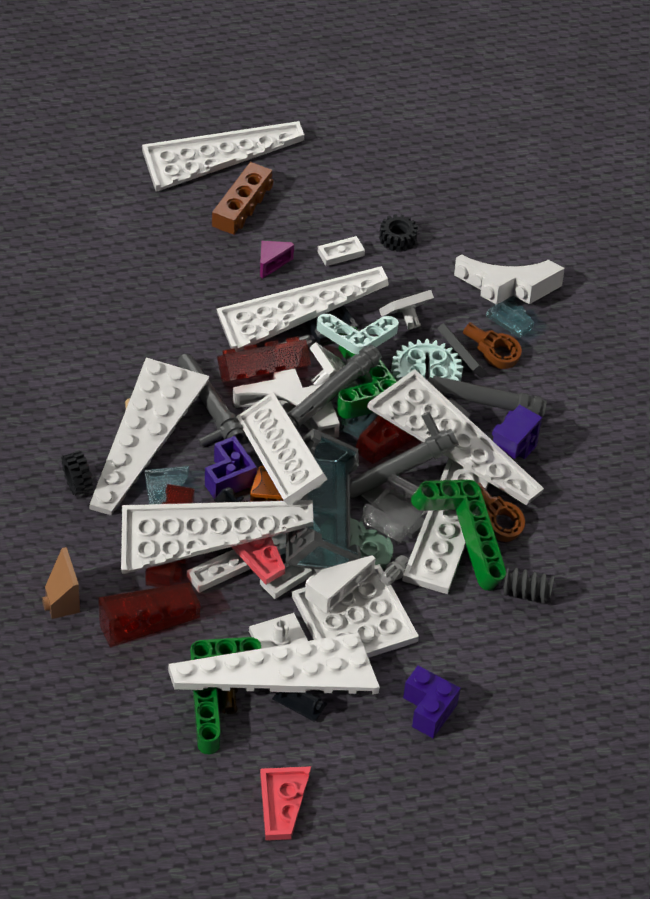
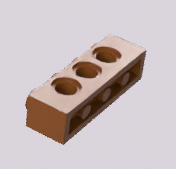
(242, 198)

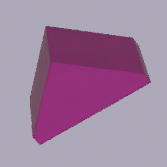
(274, 256)

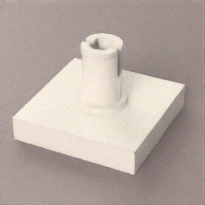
(407, 307)
(330, 363)
(278, 631)

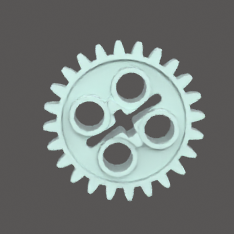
(441, 361)

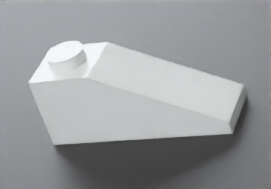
(337, 582)

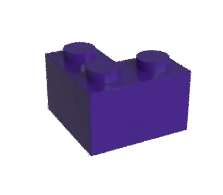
(518, 432)
(231, 469)
(434, 700)

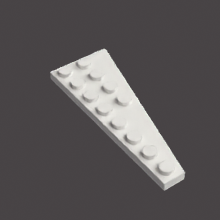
(194, 157)
(273, 314)
(414, 396)
(152, 413)
(179, 531)
(294, 667)

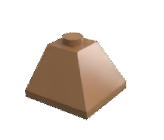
(62, 588)

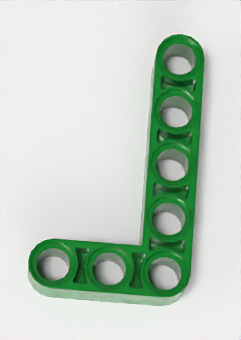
(354, 400)
(475, 524)
(209, 706)

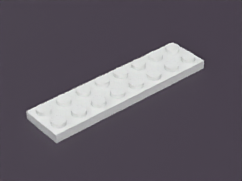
(281, 449)
(439, 541)

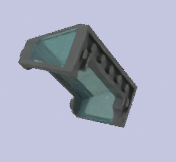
(329, 538)

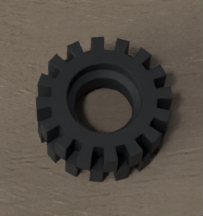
(398, 241)
(77, 473)

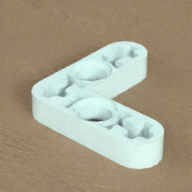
(355, 340)

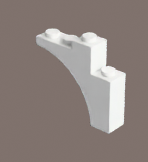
(502, 282)
(289, 393)

